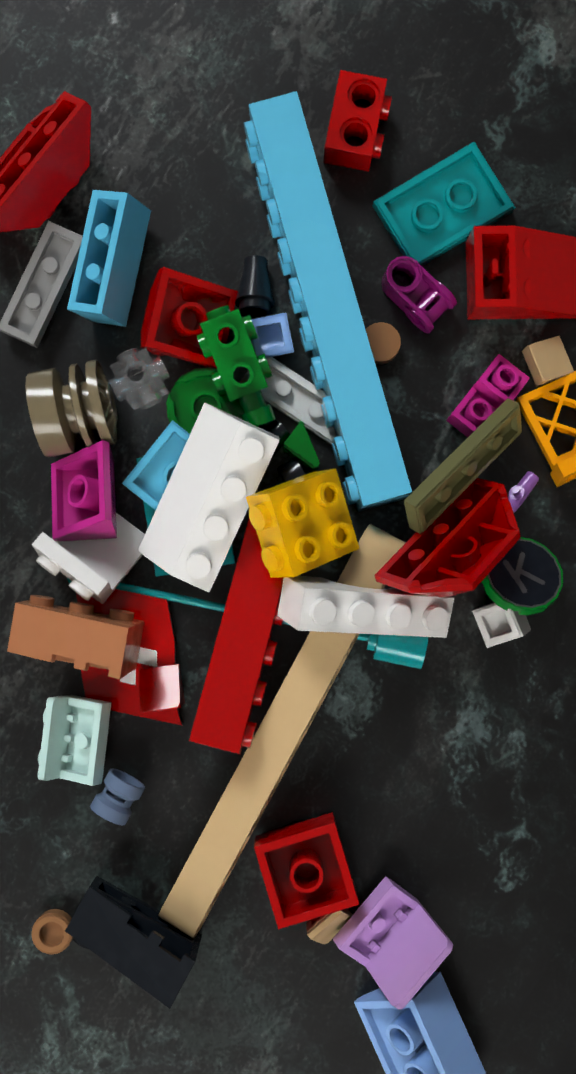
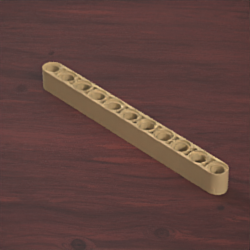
(270, 751)

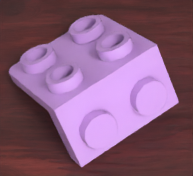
(394, 941)

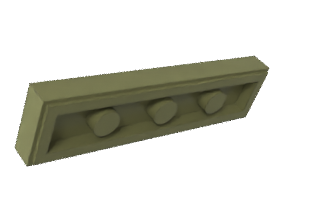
(463, 466)

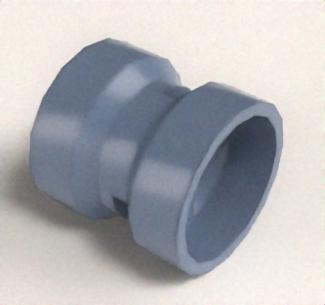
(117, 797)

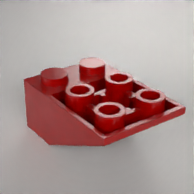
(520, 274)

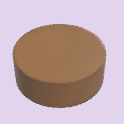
(383, 342)
(50, 933)

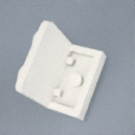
(95, 564)

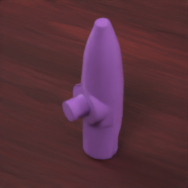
(521, 491)

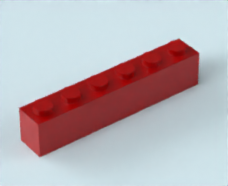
(240, 654)

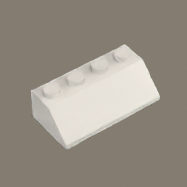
(207, 496)

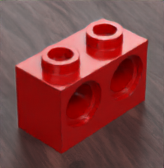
(351, 120)

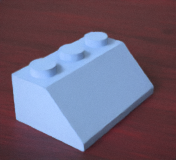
(421, 1036)

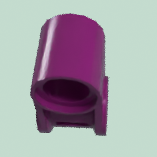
(418, 295)

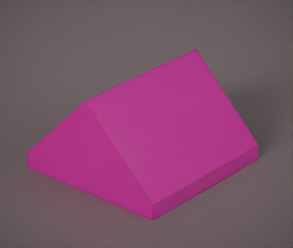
(84, 495)

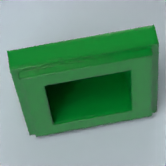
(300, 447)

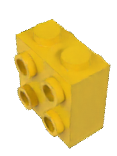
(302, 523)

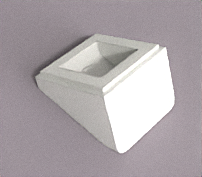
(500, 625)

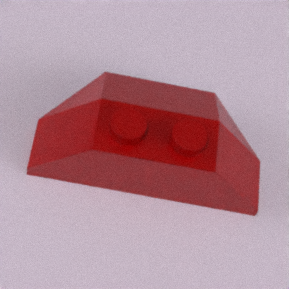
(44, 163)
(457, 546)

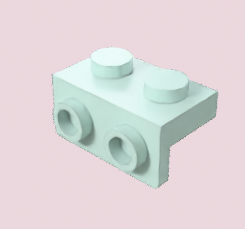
(74, 739)

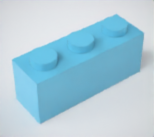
(109, 258)

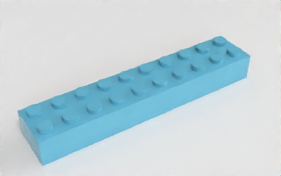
(327, 301)

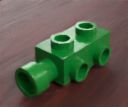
(234, 355)

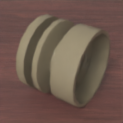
(64, 410)

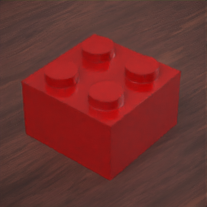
(305, 870)

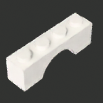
(342, 608)

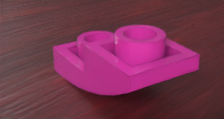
(493, 387)

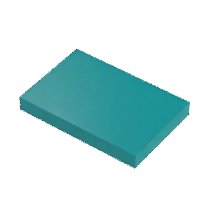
(443, 205)

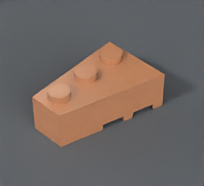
(76, 635)

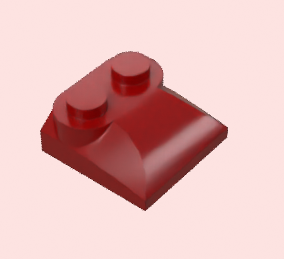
(175, 313)

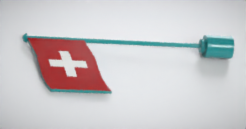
(159, 647)

